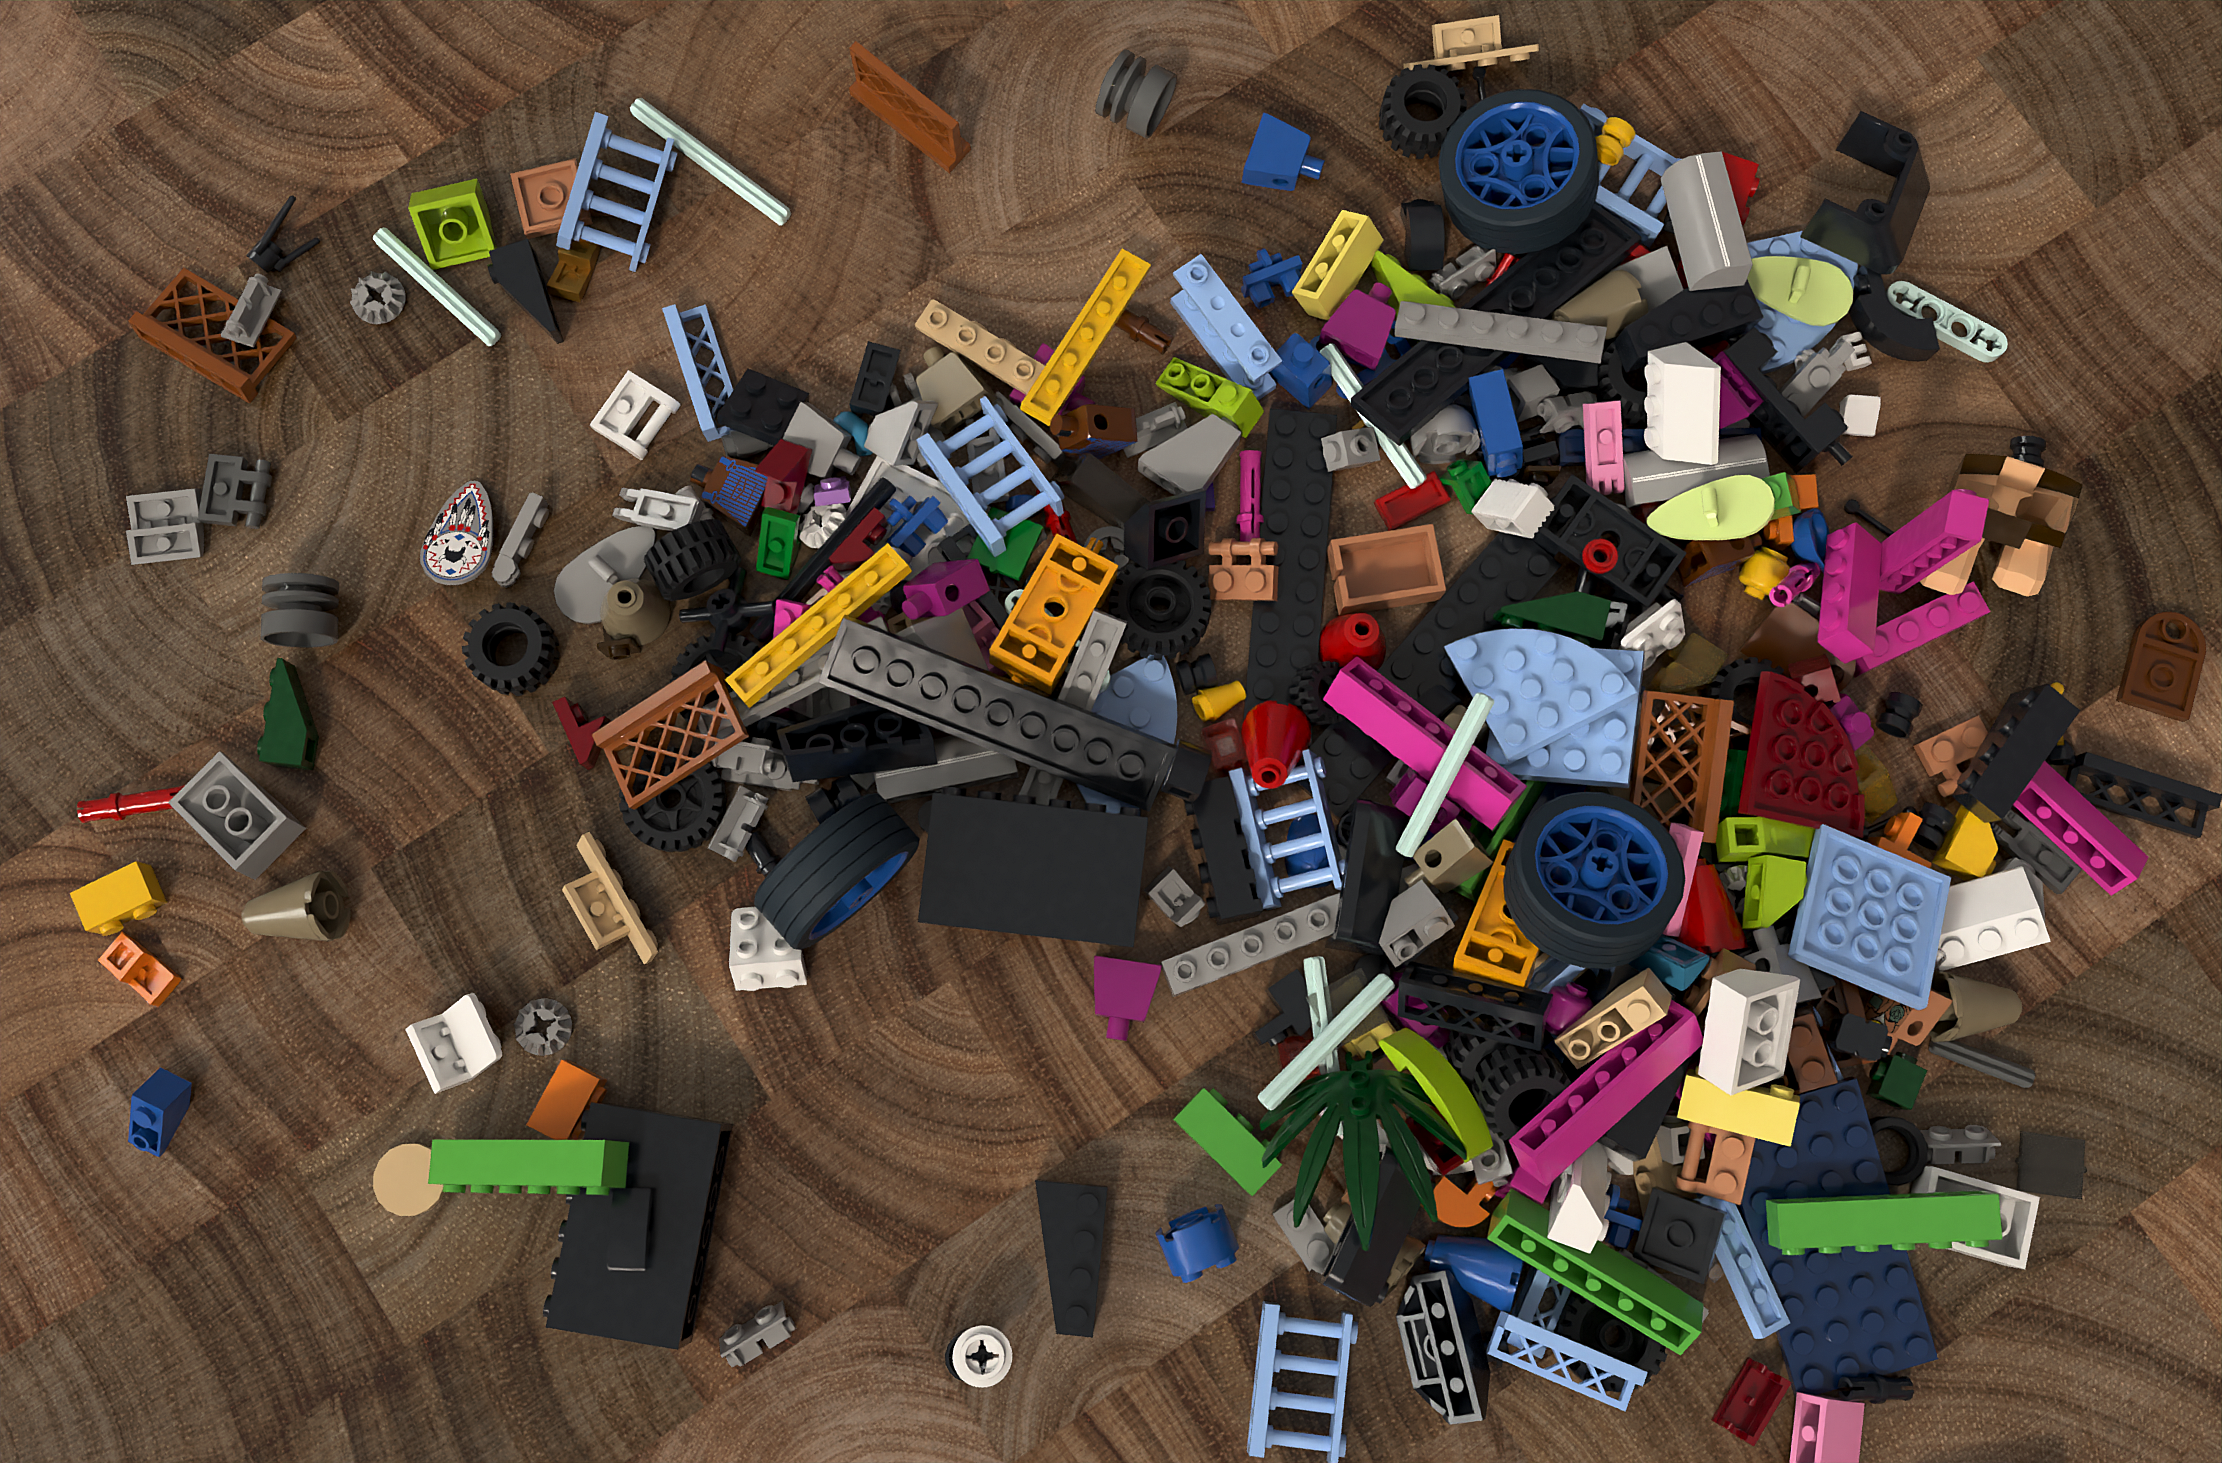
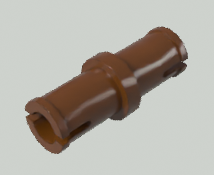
(1142, 330)

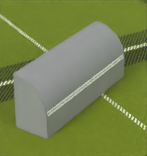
(1706, 222)
(1656, 479)
(959, 766)

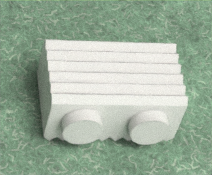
(1513, 507)

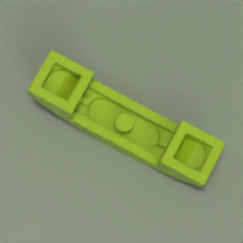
(1442, 1086)

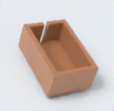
(1386, 569)

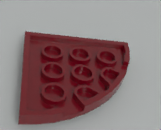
(1800, 762)

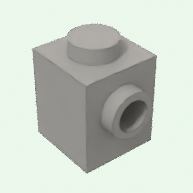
(1529, 389)
(1350, 449)
(1673, 1138)

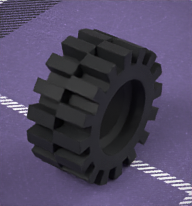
(1307, 692)

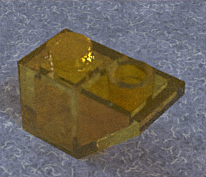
(1691, 668)
(1874, 783)

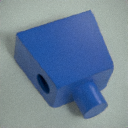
(1279, 156)
(1301, 369)

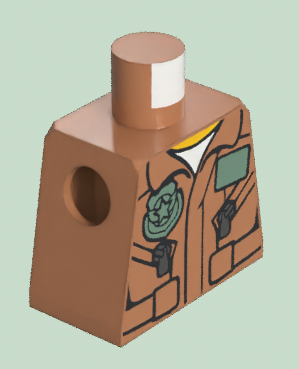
(1905, 1021)

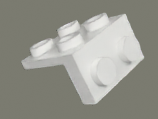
(1655, 631)
(761, 955)
(455, 1044)

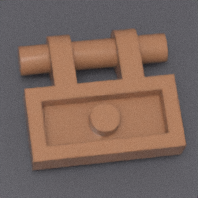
(1243, 582)
(1950, 748)

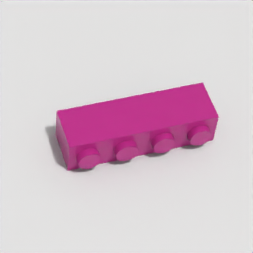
(1850, 593)
(1923, 626)
(2081, 830)

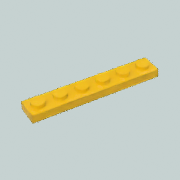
(1085, 337)
(818, 625)

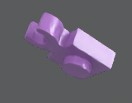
(832, 491)

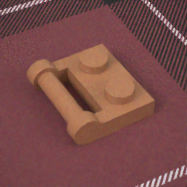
(1727, 1167)

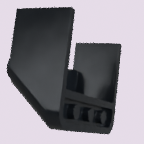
(1877, 231)
(1369, 877)
(1364, 1273)

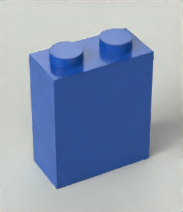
(1496, 423)

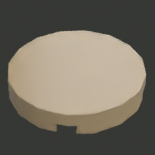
(403, 1181)

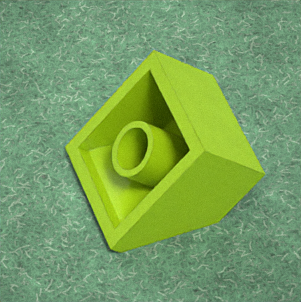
(452, 223)

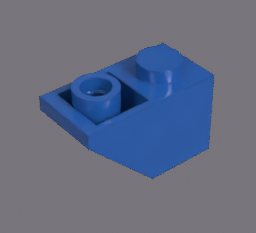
(158, 1111)

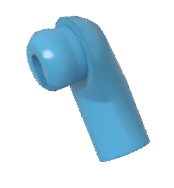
(857, 428)

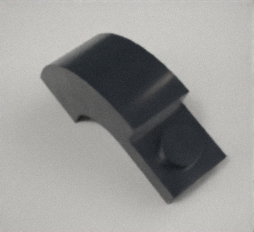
(1885, 326)

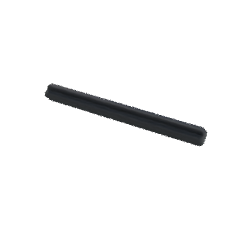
(807, 576)

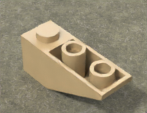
(1615, 1018)

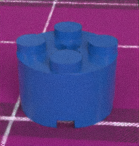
(1198, 1242)

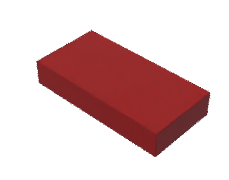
(1410, 504)

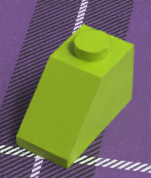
(1771, 889)

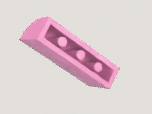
(1826, 1430)

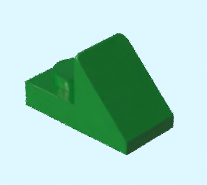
(778, 543)

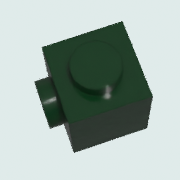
(1896, 1080)

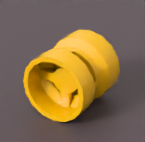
(1614, 137)

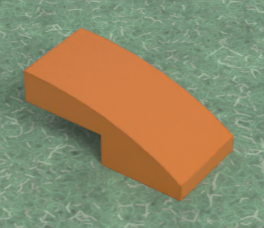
(140, 969)

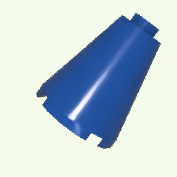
(1478, 1266)

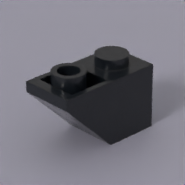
(1570, 375)

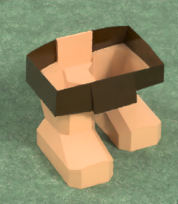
(2025, 513)

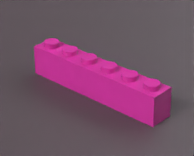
(1932, 539)
(1421, 740)
(1605, 1094)

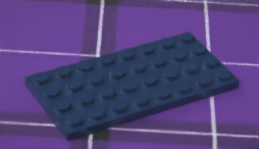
(1846, 1308)

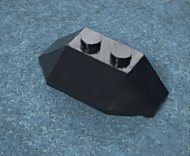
(1444, 1347)

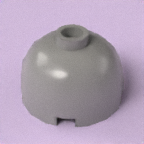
(1446, 435)

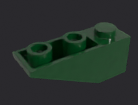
(1569, 614)
(289, 730)

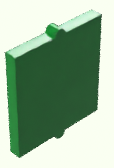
(1019, 547)

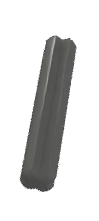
(1984, 1062)

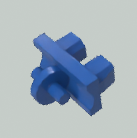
(1270, 272)
(925, 513)
(1621, 1225)

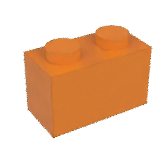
(565, 1100)

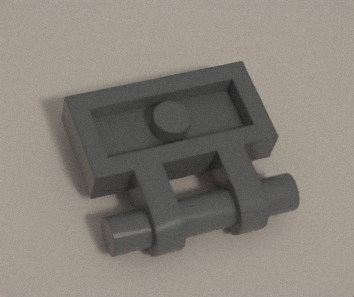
(224, 491)

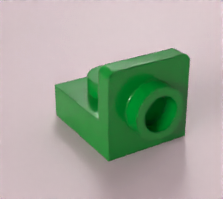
(1468, 481)

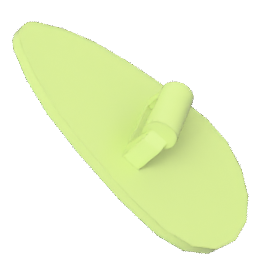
(1802, 288)
(1716, 510)

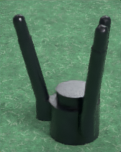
(267, 254)

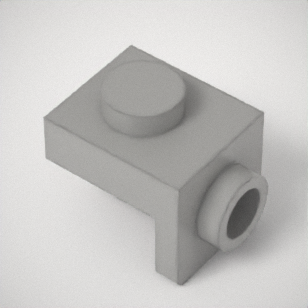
(1174, 897)

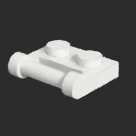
(626, 408)

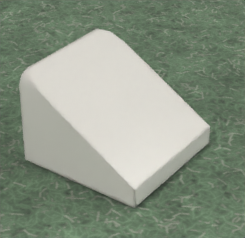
(1860, 414)

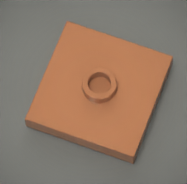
(543, 197)

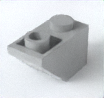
(1413, 923)

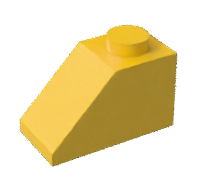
(1968, 847)

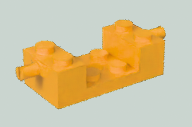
(1031, 642)
(1492, 941)

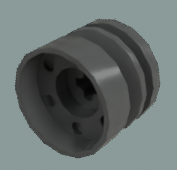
(1131, 92)
(299, 610)

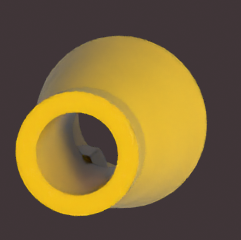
(1216, 701)

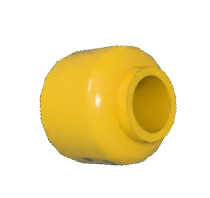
(1763, 572)

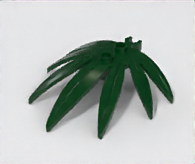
(1359, 1100)

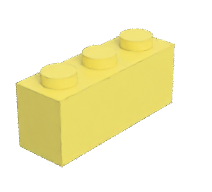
(1337, 264)
(1753, 1112)

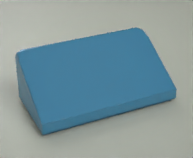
(1672, 962)

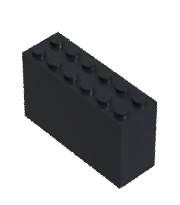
(1033, 867)
(685, 1169)

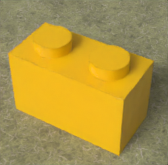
(118, 898)

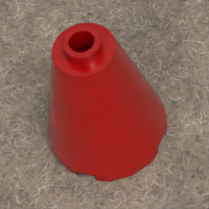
(1351, 637)
(1274, 741)
(1709, 915)

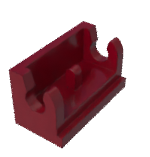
(1816, 674)
(1751, 1401)

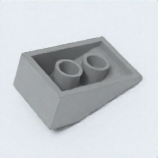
(236, 816)

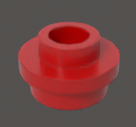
(1604, 547)

